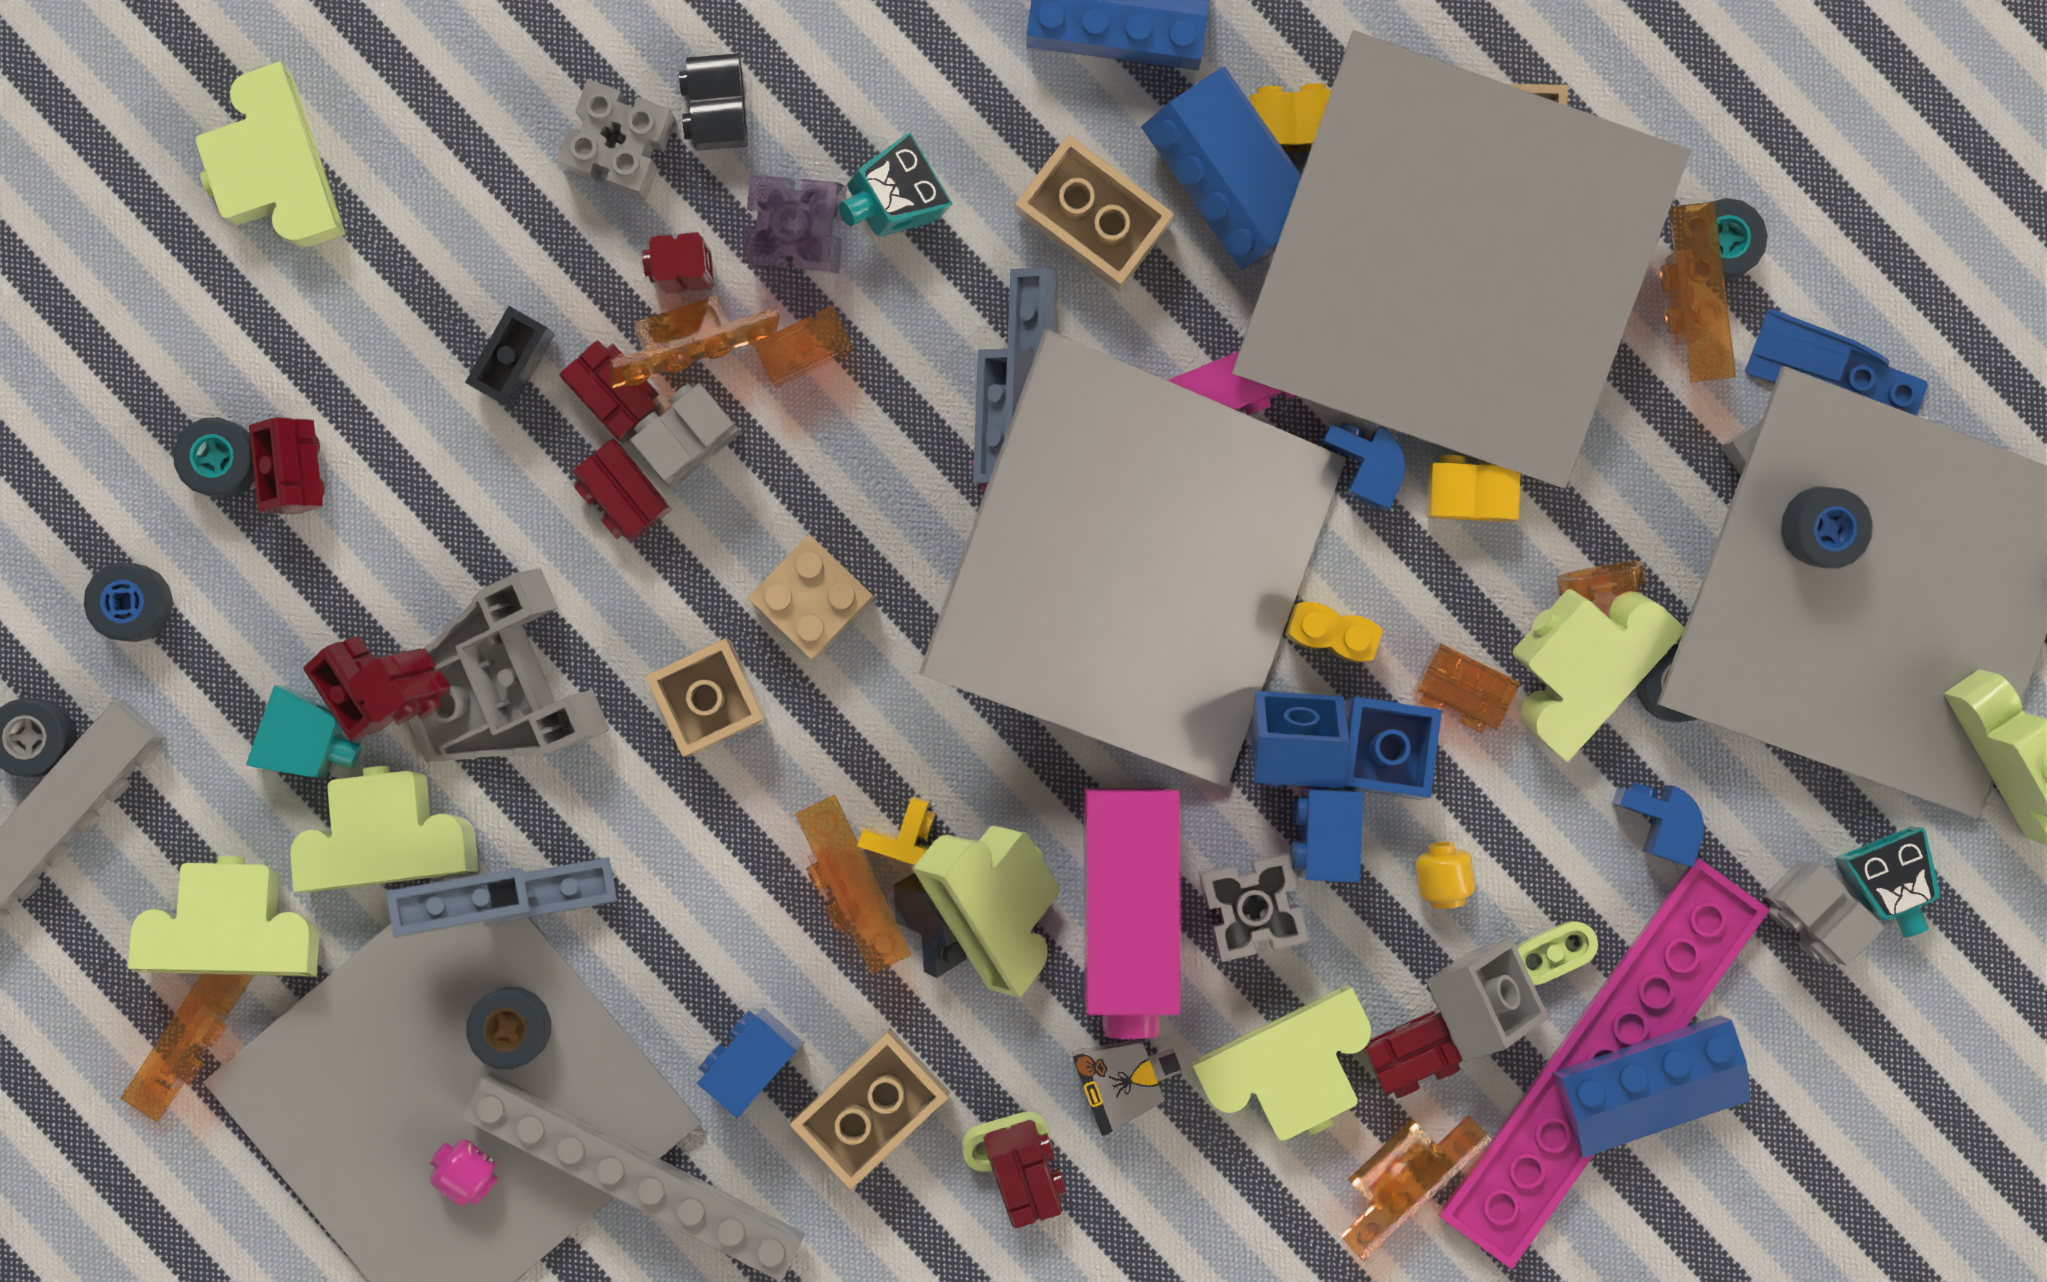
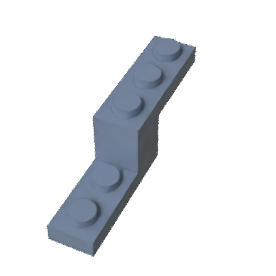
(1005, 370)
(500, 897)

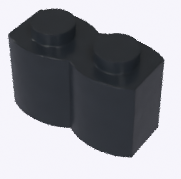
(715, 102)

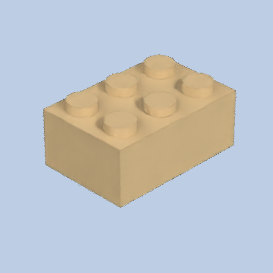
(1093, 212)
(870, 1108)

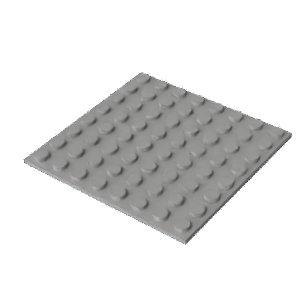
(1460, 259)
(1132, 561)
(1861, 653)
(375, 1078)

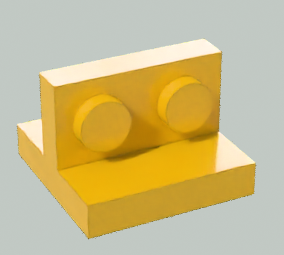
(904, 846)

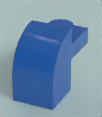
(1380, 463)
(1676, 822)

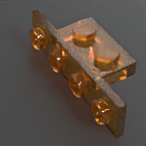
(1698, 293)
(687, 335)
(850, 885)
(183, 1042)
(1406, 1176)

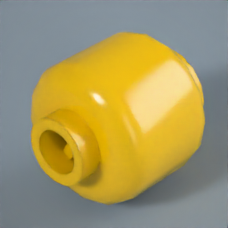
(1445, 875)

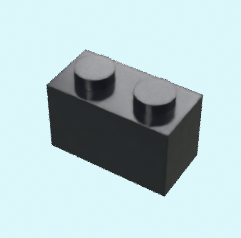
(510, 357)

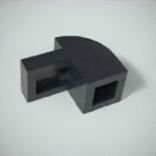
(918, 912)

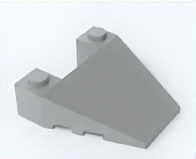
(497, 686)

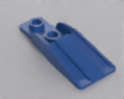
(1833, 359)

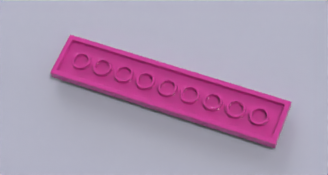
(1645, 996)

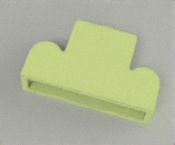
(270, 161)
(1589, 663)
(2009, 745)
(381, 836)
(991, 901)
(225, 926)
(1291, 1065)

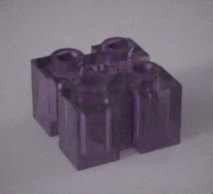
(777, 204)

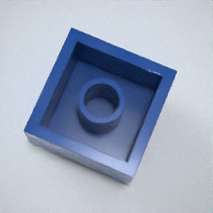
(1299, 740)
(1391, 748)
(1328, 835)
(749, 1063)

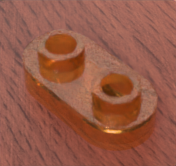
(1613, 577)

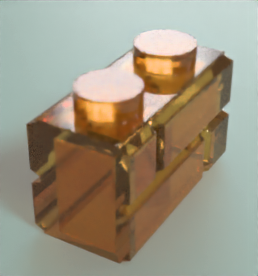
(804, 347)
(1466, 688)

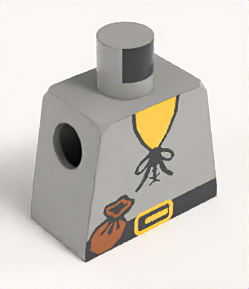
(1123, 1080)

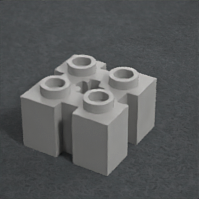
(627, 165)
(684, 434)
(1823, 913)
(1275, 921)

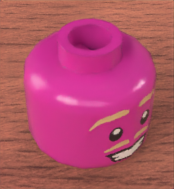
(462, 1172)

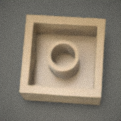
(811, 597)
(706, 697)

